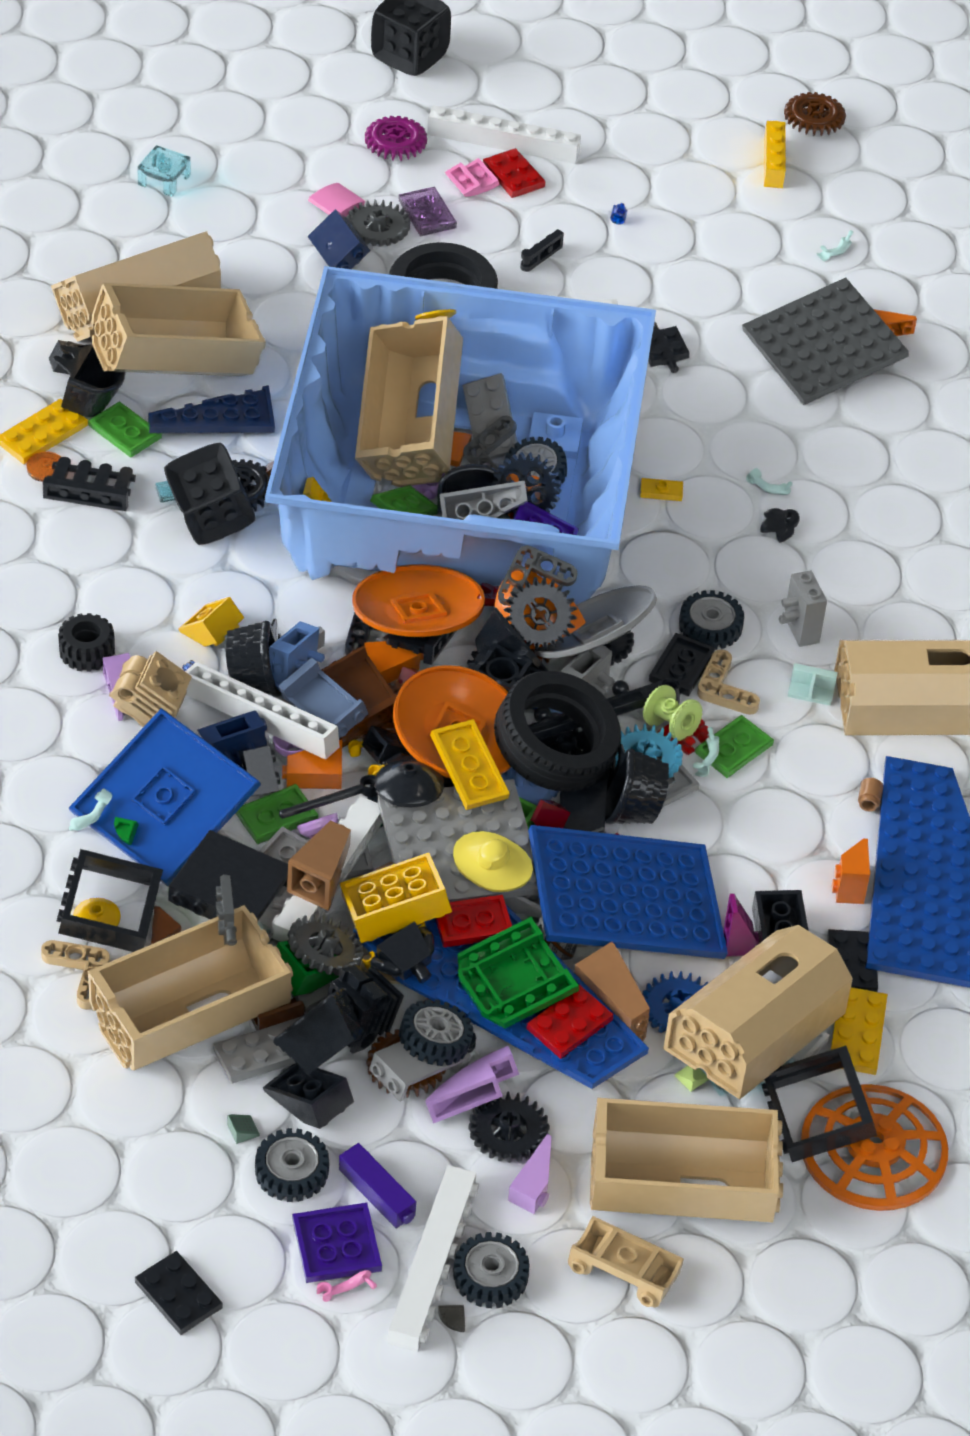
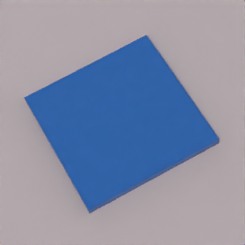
(173, 790)

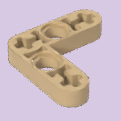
(716, 685)
(86, 965)

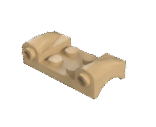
(627, 1258)

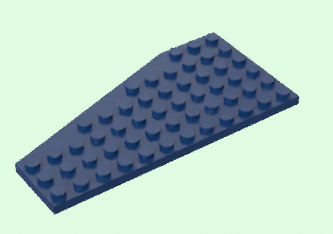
(921, 876)

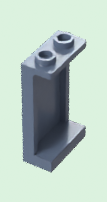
(322, 697)

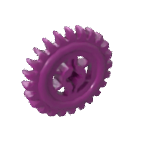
(395, 137)

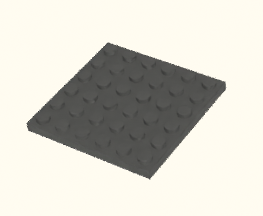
(825, 341)

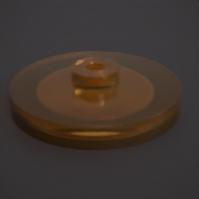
(40, 465)

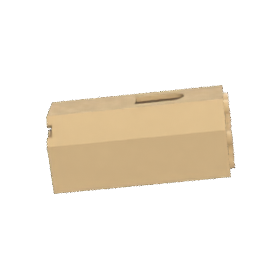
(180, 263)
(175, 330)
(398, 363)
(904, 687)
(147, 992)
(748, 1026)
(650, 1145)

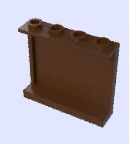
(363, 681)

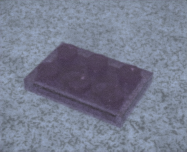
(427, 211)

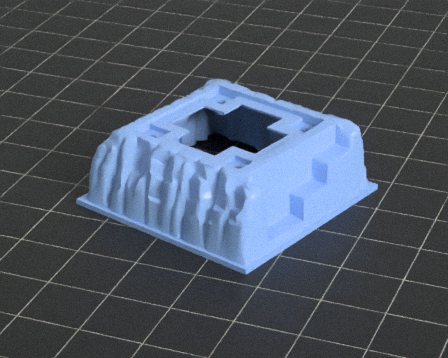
(568, 375)

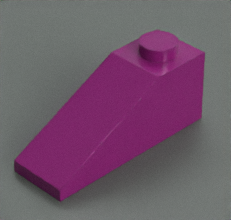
(738, 929)

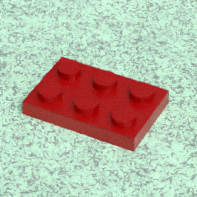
(514, 173)
(473, 920)
(570, 1022)

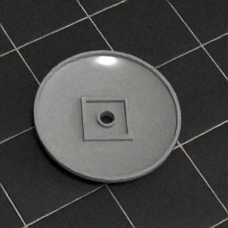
(606, 619)

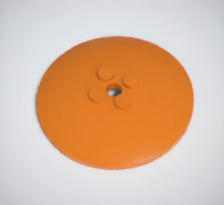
(418, 600)
(444, 698)

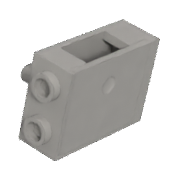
(804, 608)
(592, 668)

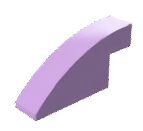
(472, 1085)

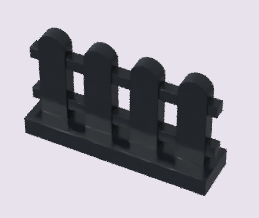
(87, 493)
(429, 646)

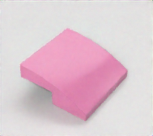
(472, 178)
(335, 197)

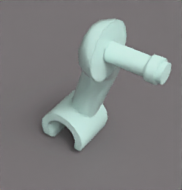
(843, 246)
(755, 477)
(713, 745)
(83, 821)

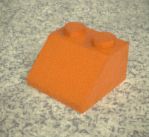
(852, 874)

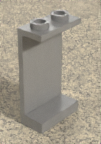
(399, 1069)

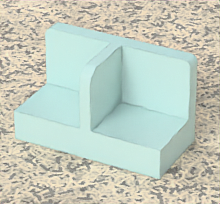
(812, 684)

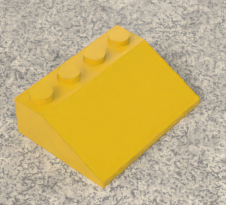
(395, 897)

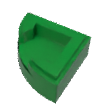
(125, 829)

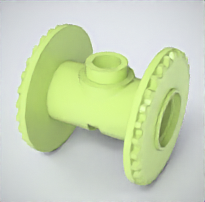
(662, 707)

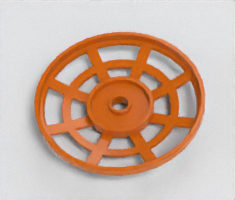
(879, 1154)

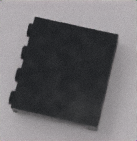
(253, 877)

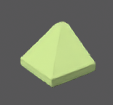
(691, 1078)

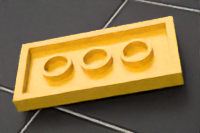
(41, 431)
(469, 764)
(862, 1029)

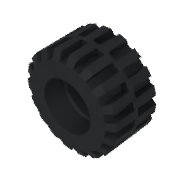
(86, 641)

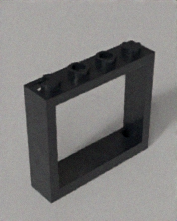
(102, 932)
(809, 1068)

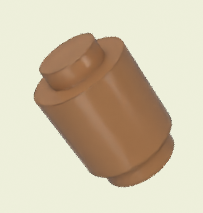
(870, 794)

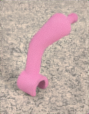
(353, 1282)

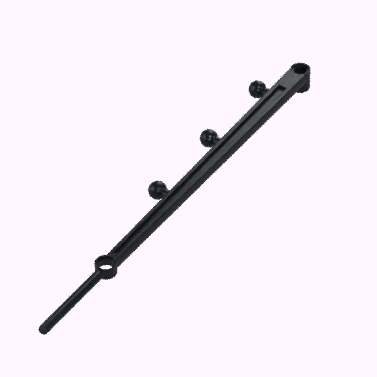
(545, 727)

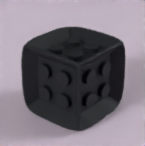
(411, 34)
(209, 493)

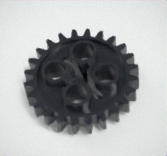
(522, 468)

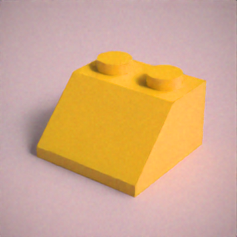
(212, 622)

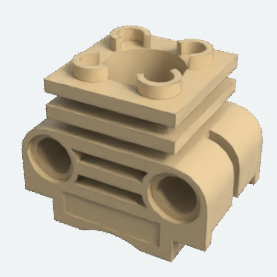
(149, 686)

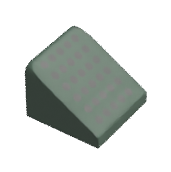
(242, 1127)

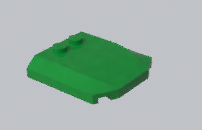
(513, 974)

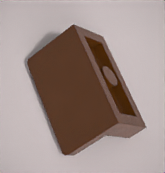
(279, 1015)

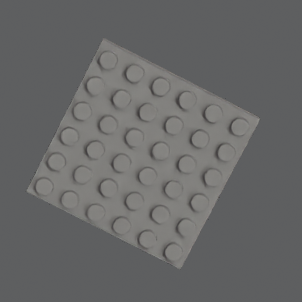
(442, 823)

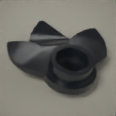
(777, 522)

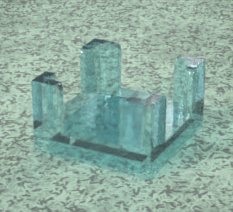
(164, 166)

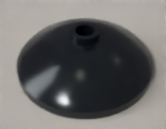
(409, 783)

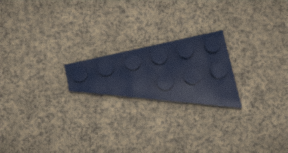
(223, 414)

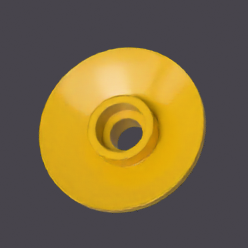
(434, 314)
(107, 911)

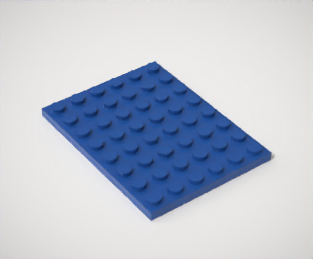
(626, 892)

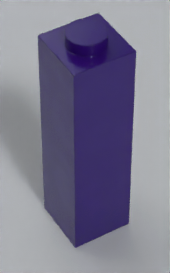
(377, 1185)

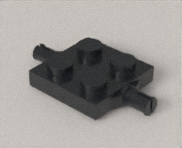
(667, 348)

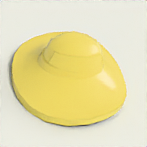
(492, 861)

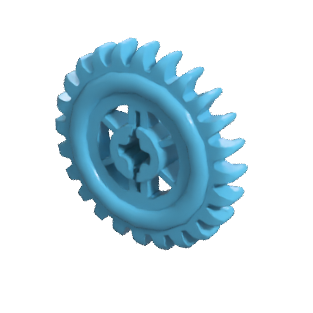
(657, 746)

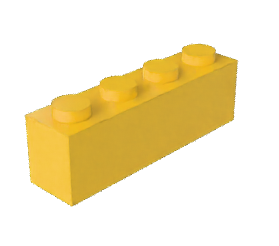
(774, 154)

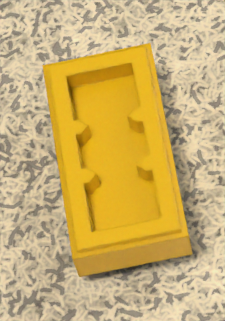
(661, 489)
(314, 490)

